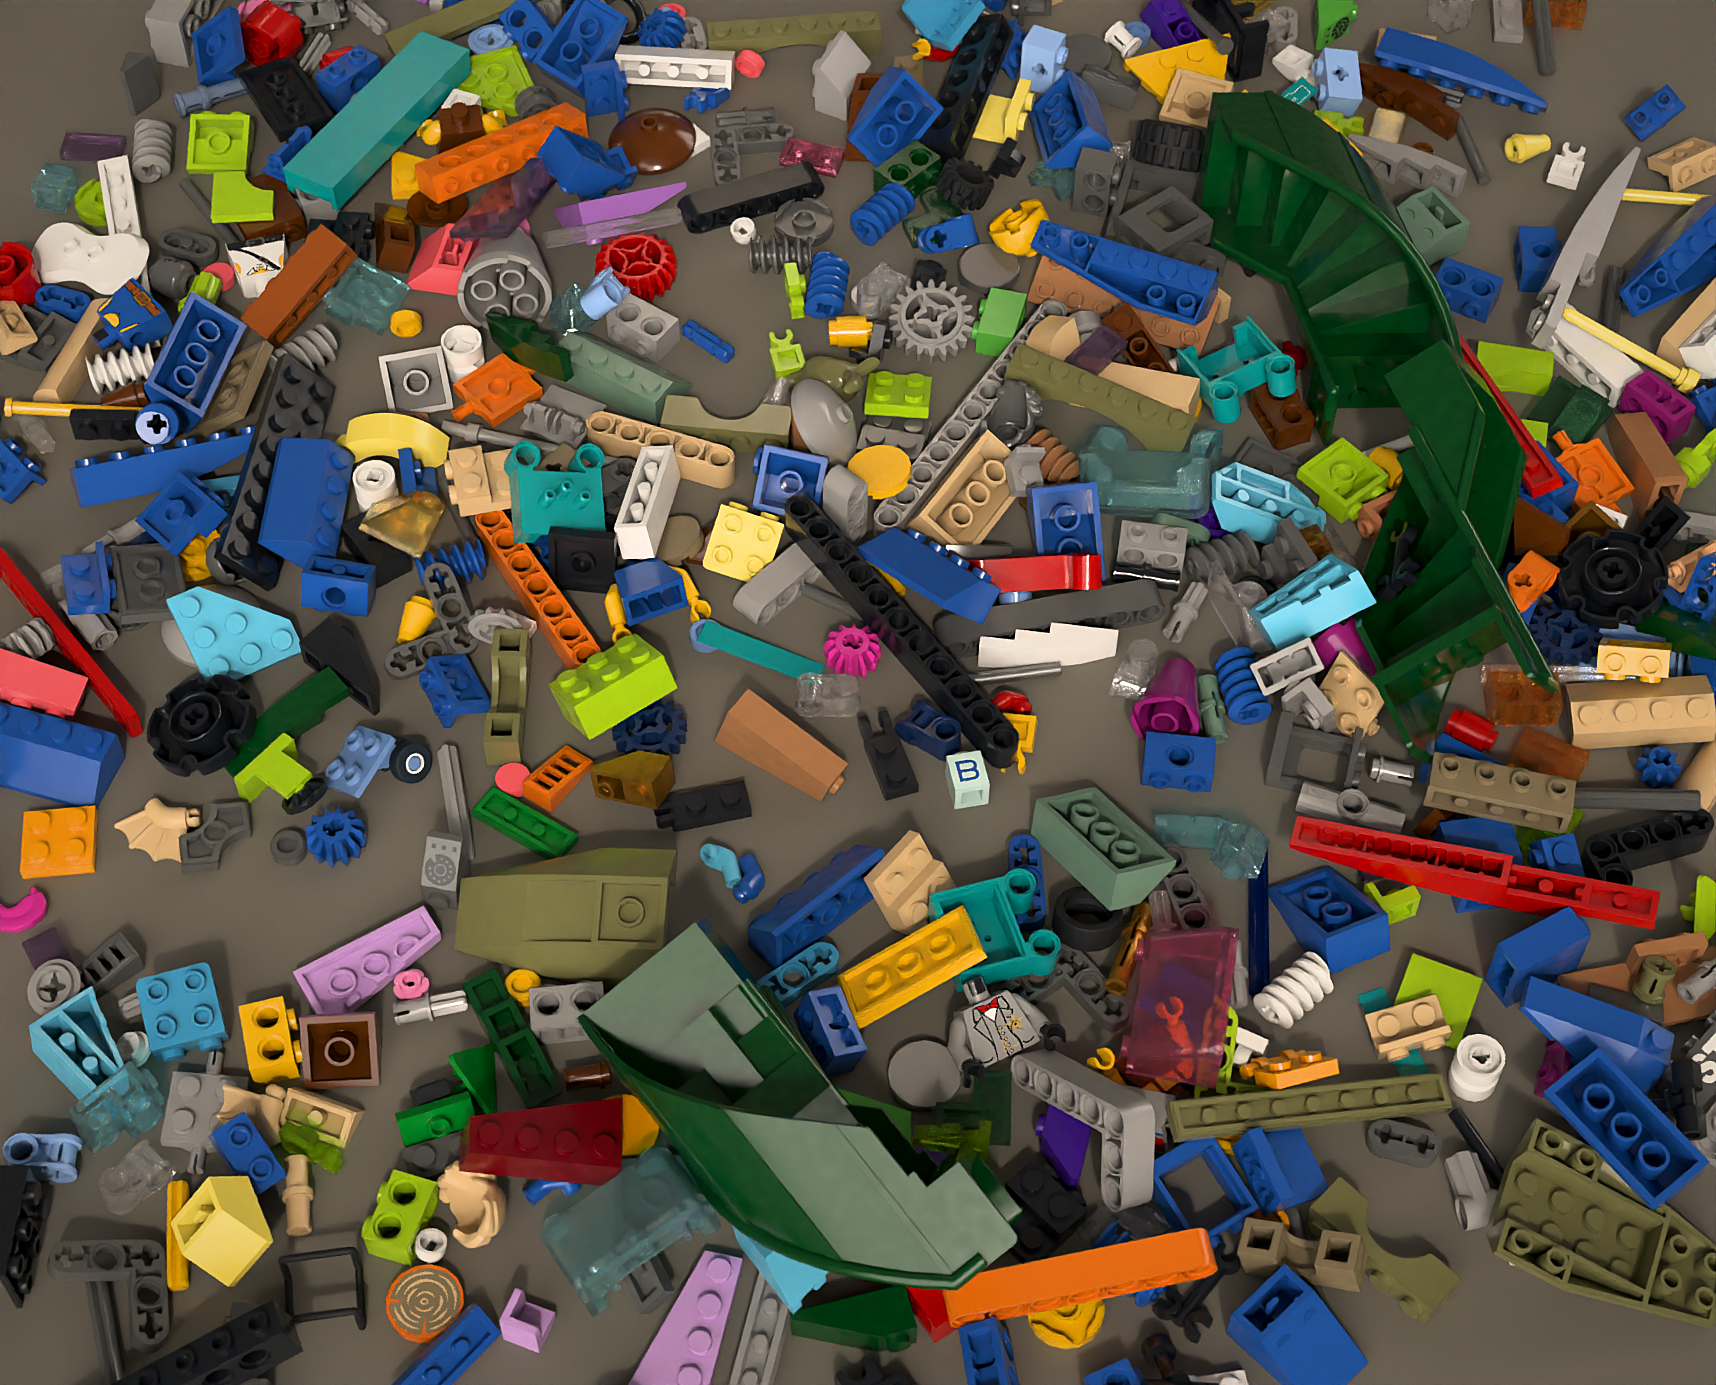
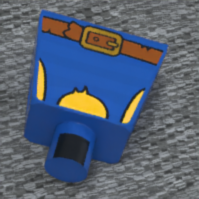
(131, 318)

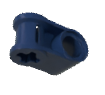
(930, 731)

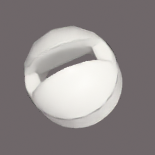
(747, 226)
(424, 1241)

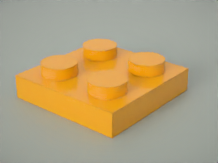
(59, 842)

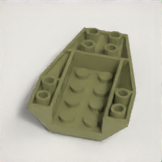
(571, 914)
(1593, 1236)

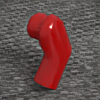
(1012, 702)

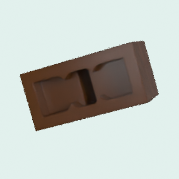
(1282, 419)

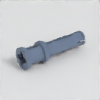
(204, 96)

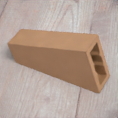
(1646, 462)
(780, 747)

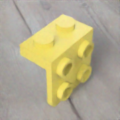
(1005, 116)
(742, 542)

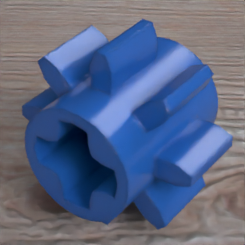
(1658, 767)

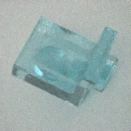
(1059, 179)

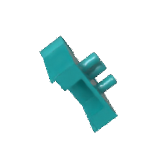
(1238, 369)
(554, 497)
(992, 912)

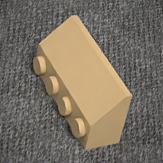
(968, 497)
(1641, 712)

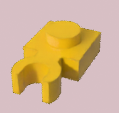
(1026, 727)

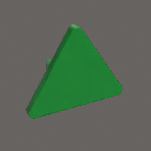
(477, 1072)

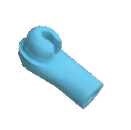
(723, 861)

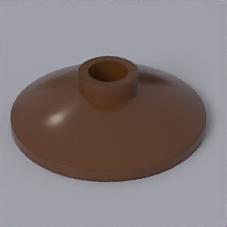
(430, 214)

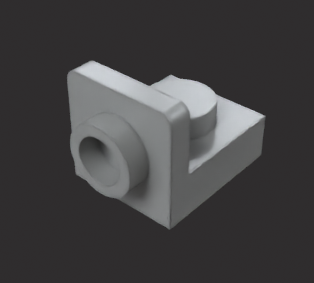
(1023, 469)

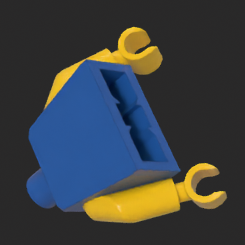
(648, 591)

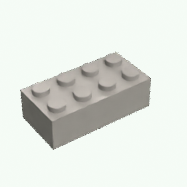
(172, 27)

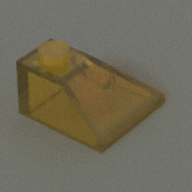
(404, 520)

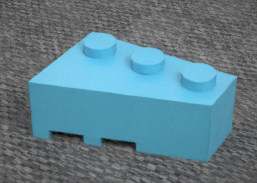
(1311, 603)
(76, 1044)

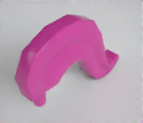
(24, 914)

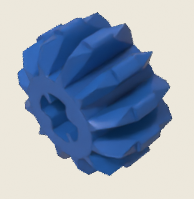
(662, 29)
(335, 836)

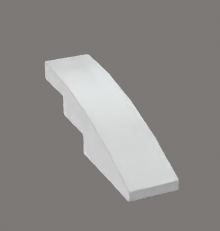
(1063, 644)

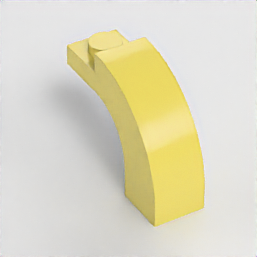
(389, 432)

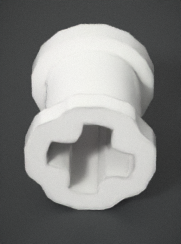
(1122, 40)

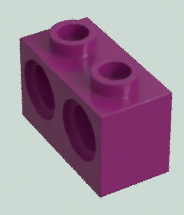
(1663, 404)

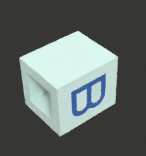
(967, 779)

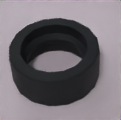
(1080, 935)

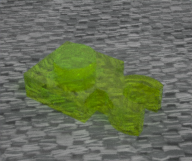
(305, 1141)

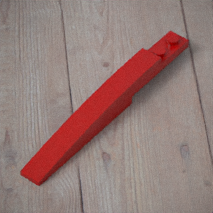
(1473, 873)

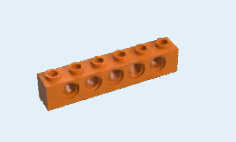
(494, 153)

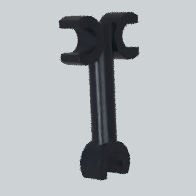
(1402, 565)
(1186, 1313)

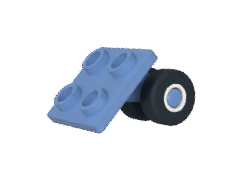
(372, 750)

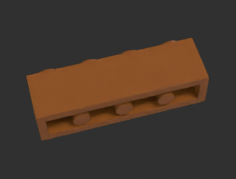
(299, 286)

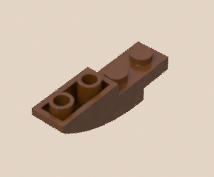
(1411, 95)

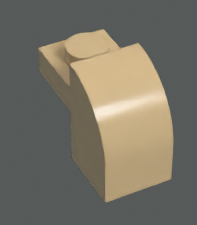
(1055, 336)

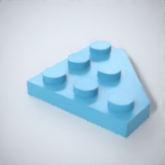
(231, 635)

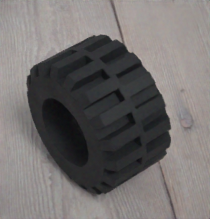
(1169, 145)

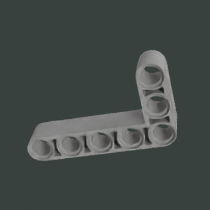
(779, 582)
(1117, 1112)

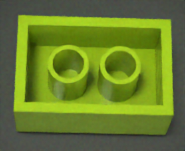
(612, 685)

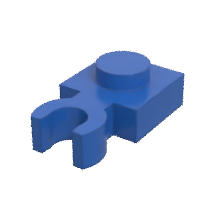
(705, 98)

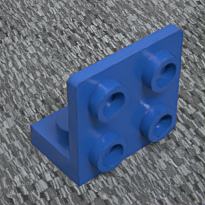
(1279, 1169)

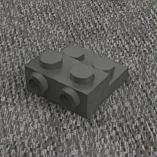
(904, 433)
(1285, 557)

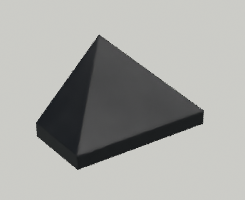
(1662, 524)

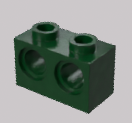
(911, 167)

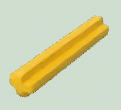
(176, 1264)

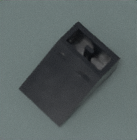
(21, 1216)

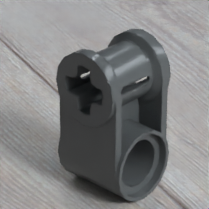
(614, 484)

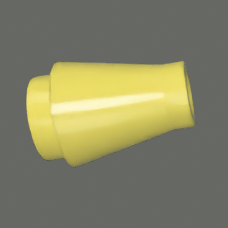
(1525, 146)

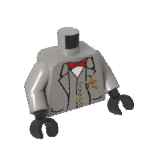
(994, 1029)

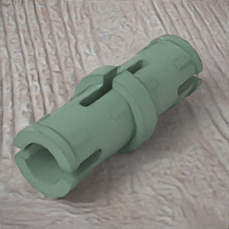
(1211, 708)

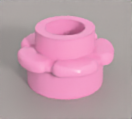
(418, 990)

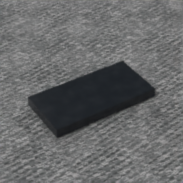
(285, 97)

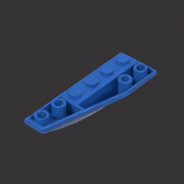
(1454, 68)
(1676, 261)
(1131, 273)
(150, 472)

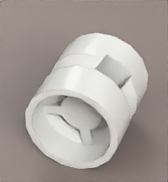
(462, 351)
(374, 482)
(1476, 1067)

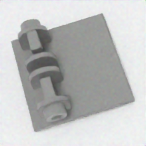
(560, 416)

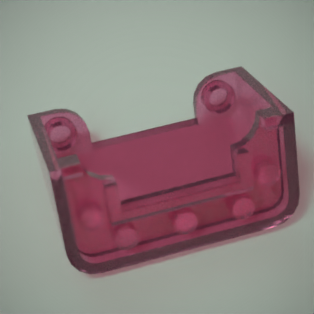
(1182, 1004)

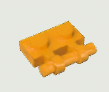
(1289, 1068)

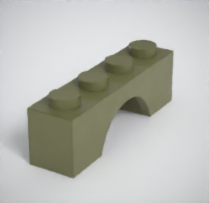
(766, 425)
(510, 684)
(1417, 1284)

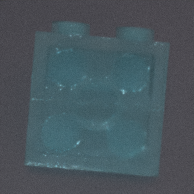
(365, 297)
(120, 1103)

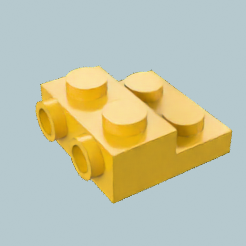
(1634, 657)

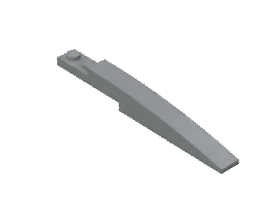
(1580, 250)

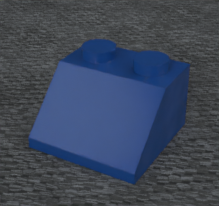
(578, 163)
(787, 474)

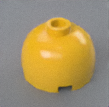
(1016, 229)

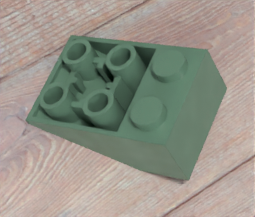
(1434, 225)

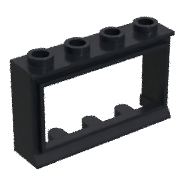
(1249, 39)

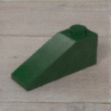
(866, 1321)

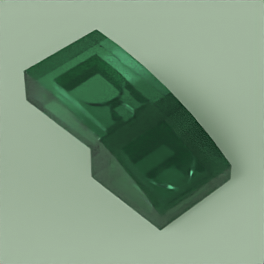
(1579, 415)

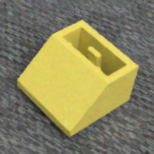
(223, 1228)

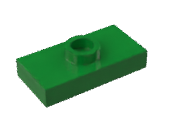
(435, 1119)

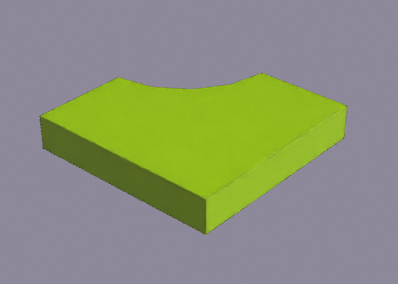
(238, 200)

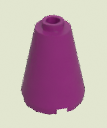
(1345, 639)
(1169, 701)

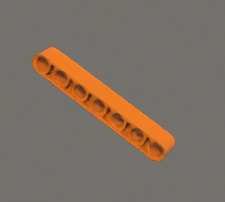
(535, 590)
(1082, 1277)

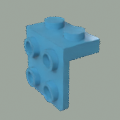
(943, 21)
(181, 1012)

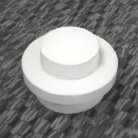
(134, 1048)

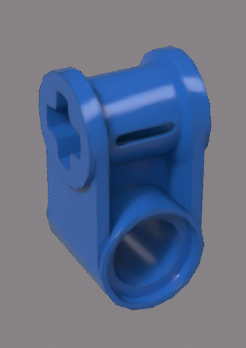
(952, 234)

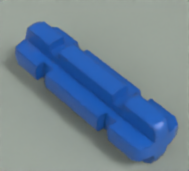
(708, 341)

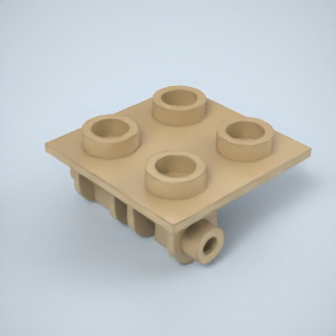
(1352, 696)

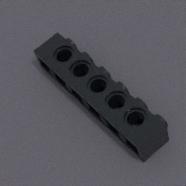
(968, 86)
(227, 1353)

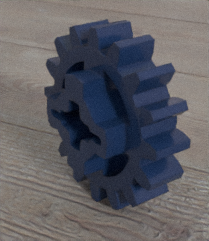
(1564, 636)
(651, 730)

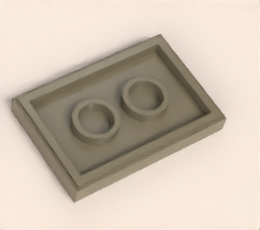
(236, 388)

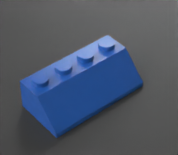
(1067, 121)
(194, 359)
(306, 499)
(932, 573)
(56, 757)
(815, 907)
(1626, 1129)

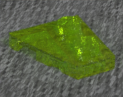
(949, 1137)

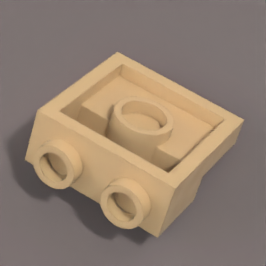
(1191, 97)
(478, 480)
(905, 881)

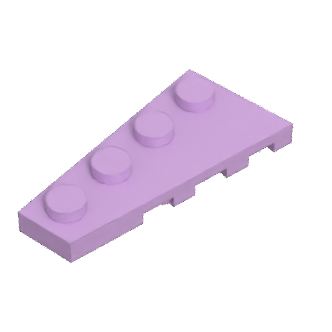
(363, 967)
(695, 1328)

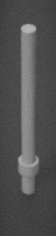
(475, 433)

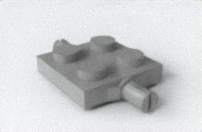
(193, 1109)

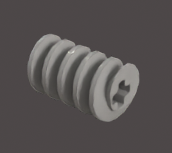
(151, 150)
(309, 349)

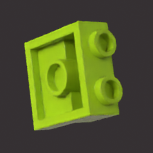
(219, 142)
(1343, 480)

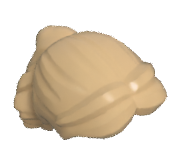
(475, 1202)

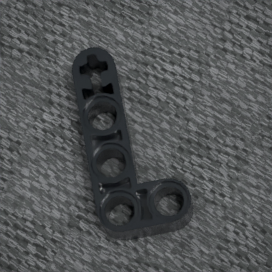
(1681, 834)

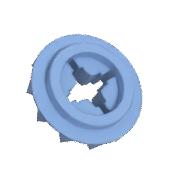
(481, 37)

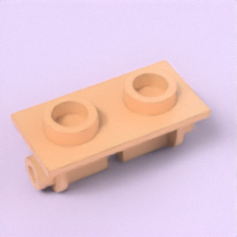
(1683, 568)

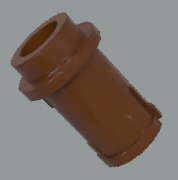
(588, 1076)

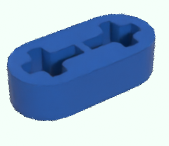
(61, 301)

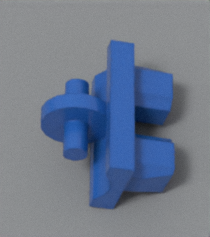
(1655, 112)

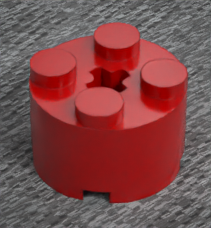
(270, 34)
(18, 274)

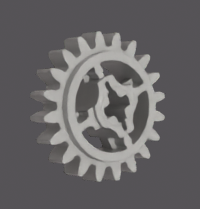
(925, 330)

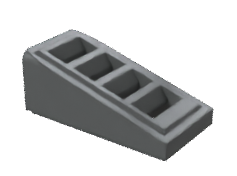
(121, 970)

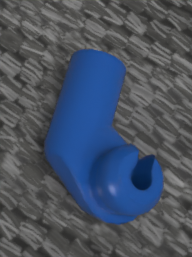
(752, 882)
(540, 1188)

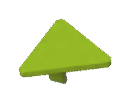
(1703, 907)

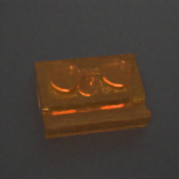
(1548, 755)

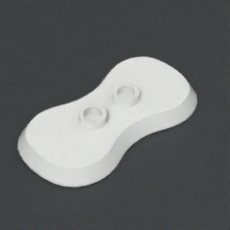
(78, 255)

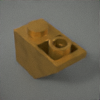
(634, 779)

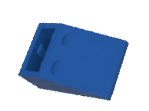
(1295, 1334)

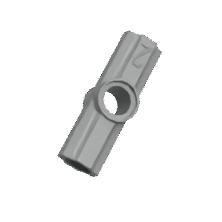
(1333, 807)

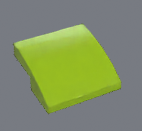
(1453, 988)

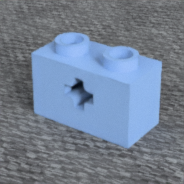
(1043, 58)
(1337, 81)

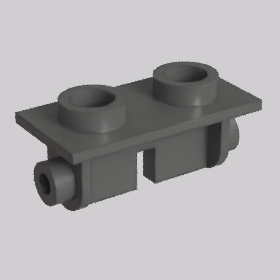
(328, 16)

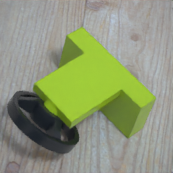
(281, 772)

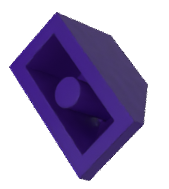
(1064, 1144)

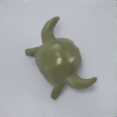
(840, 375)

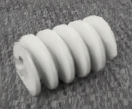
(120, 369)
(1294, 991)

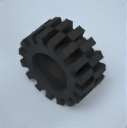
(964, 184)

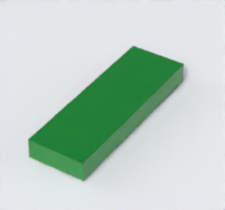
(524, 824)

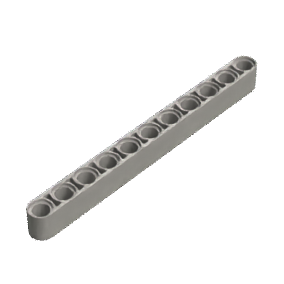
(955, 435)

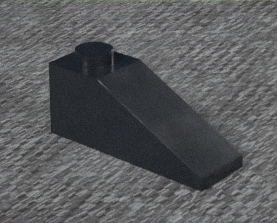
(335, 647)

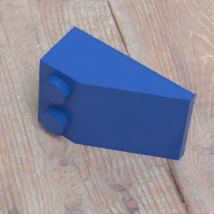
(582, 37)
(892, 116)
(1065, 519)
(1332, 918)

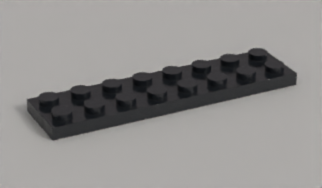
(292, 408)

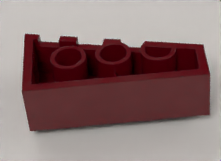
(547, 1143)

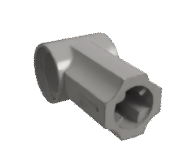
(94, 628)
(1472, 1192)

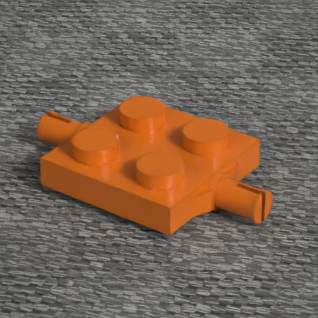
(496, 390)
(1595, 471)

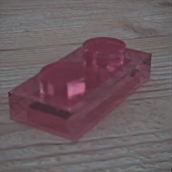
(825, 159)

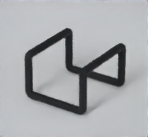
(358, 1312)

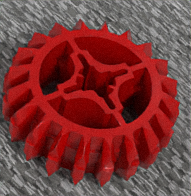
(640, 263)

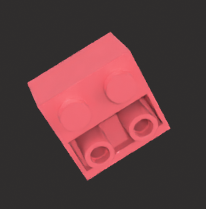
(441, 262)

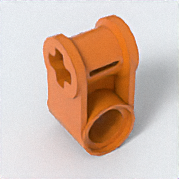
(1530, 579)

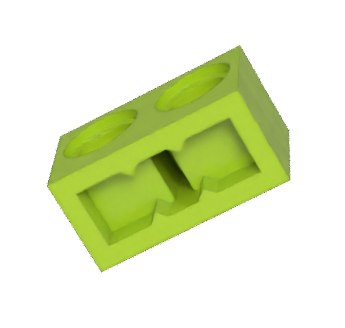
(407, 1218)

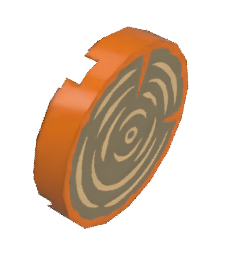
(424, 1302)

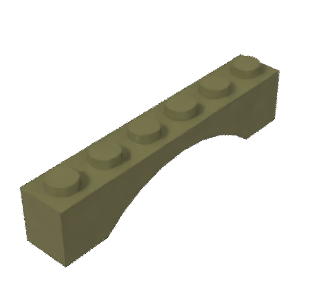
(816, 29)
(1150, 421)

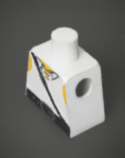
(257, 262)

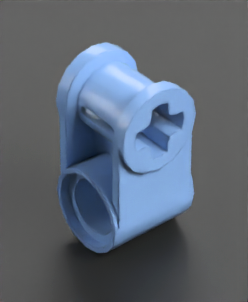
(603, 294)
(50, 1158)

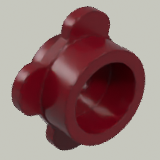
(1297, 353)

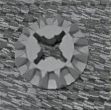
(484, 622)
(47, 977)

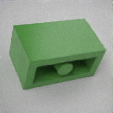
(1000, 321)

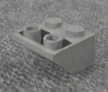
(836, 75)

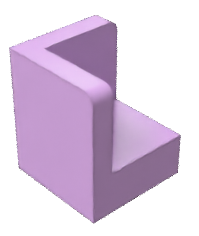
(525, 1322)

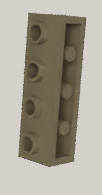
(1499, 792)

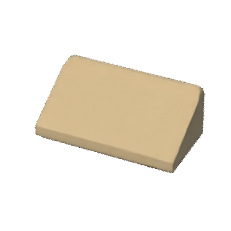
(14, 328)
(329, 1118)

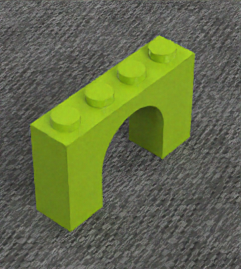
(1519, 371)

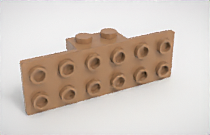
(1079, 294)
(1681, 949)

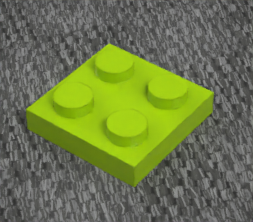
(898, 395)

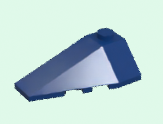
(1585, 1023)

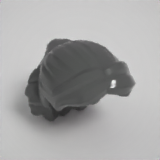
(1013, 413)

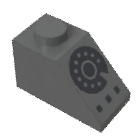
(443, 868)

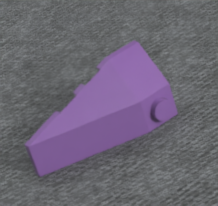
(615, 206)

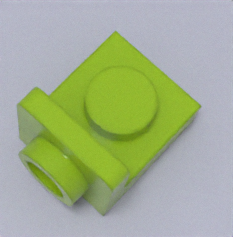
(1396, 903)

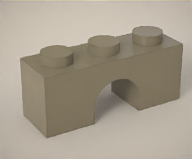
(1332, 1262)

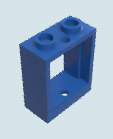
(1223, 1173)

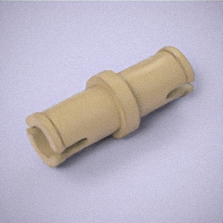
(297, 1195)

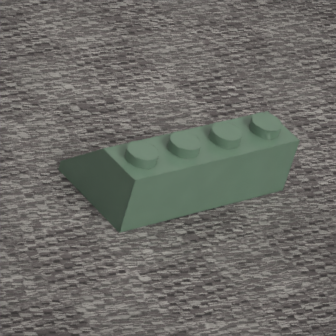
(621, 377)
(1100, 846)

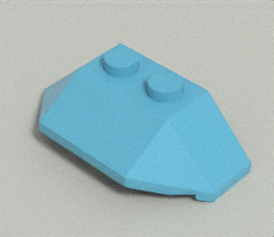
(1257, 501)

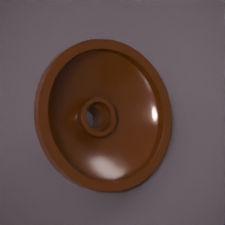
(654, 139)

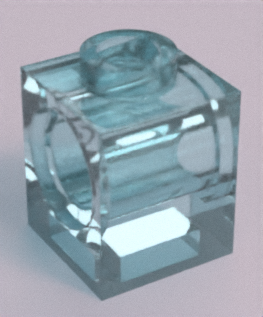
(54, 188)
(567, 313)
(1239, 851)

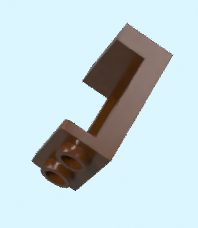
(287, 215)

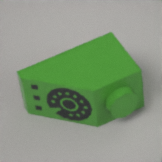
(1332, 20)

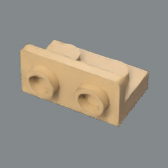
(1685, 163)
(1407, 1027)

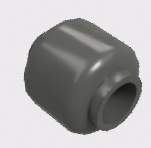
(171, 277)

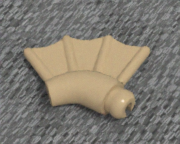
(159, 829)
(261, 1109)

